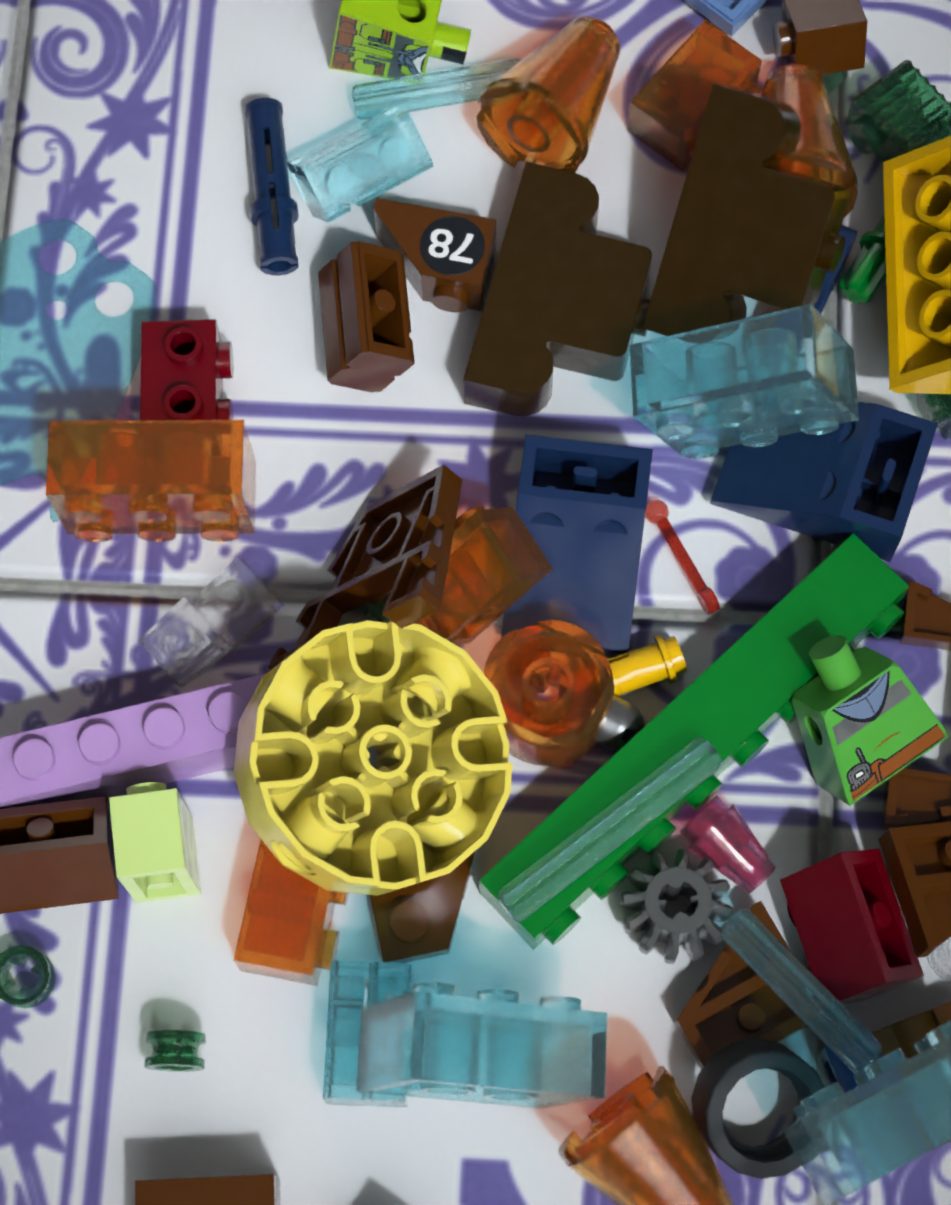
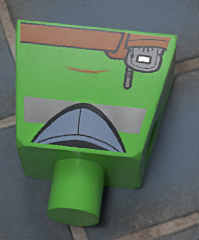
(861, 719)

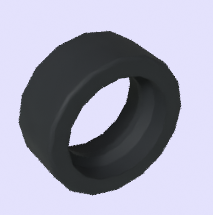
(716, 1082)

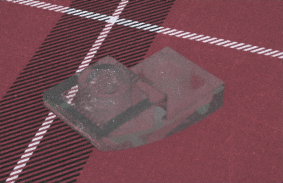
(212, 624)

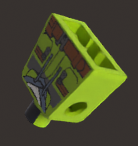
(394, 37)

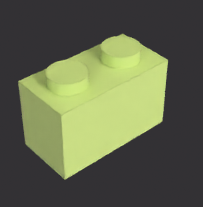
(154, 843)

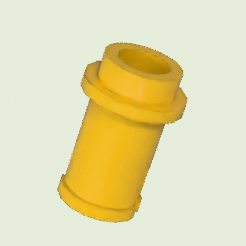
(647, 665)

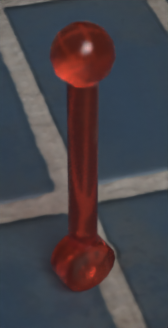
(657, 513)

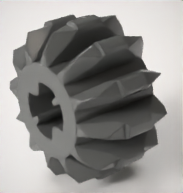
(682, 928)

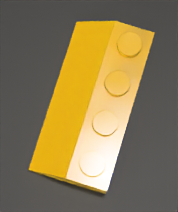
(919, 268)

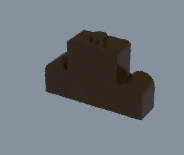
(745, 220)
(555, 297)

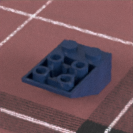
(835, 481)
(588, 520)

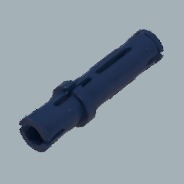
(276, 245)

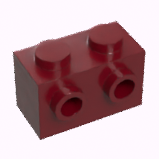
(184, 371)
(851, 925)

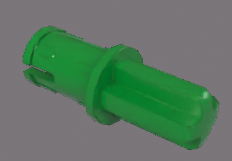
(868, 268)

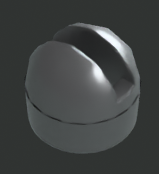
(621, 717)

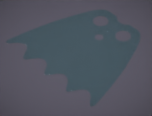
(67, 365)

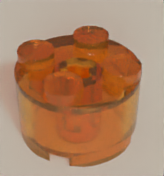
(559, 657)

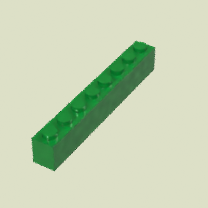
(728, 707)

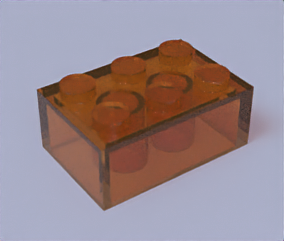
(152, 478)

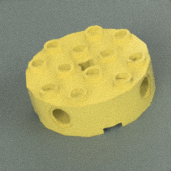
(437, 762)

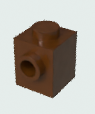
(822, 34)

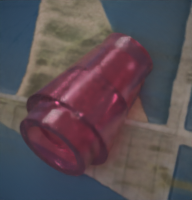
(727, 841)

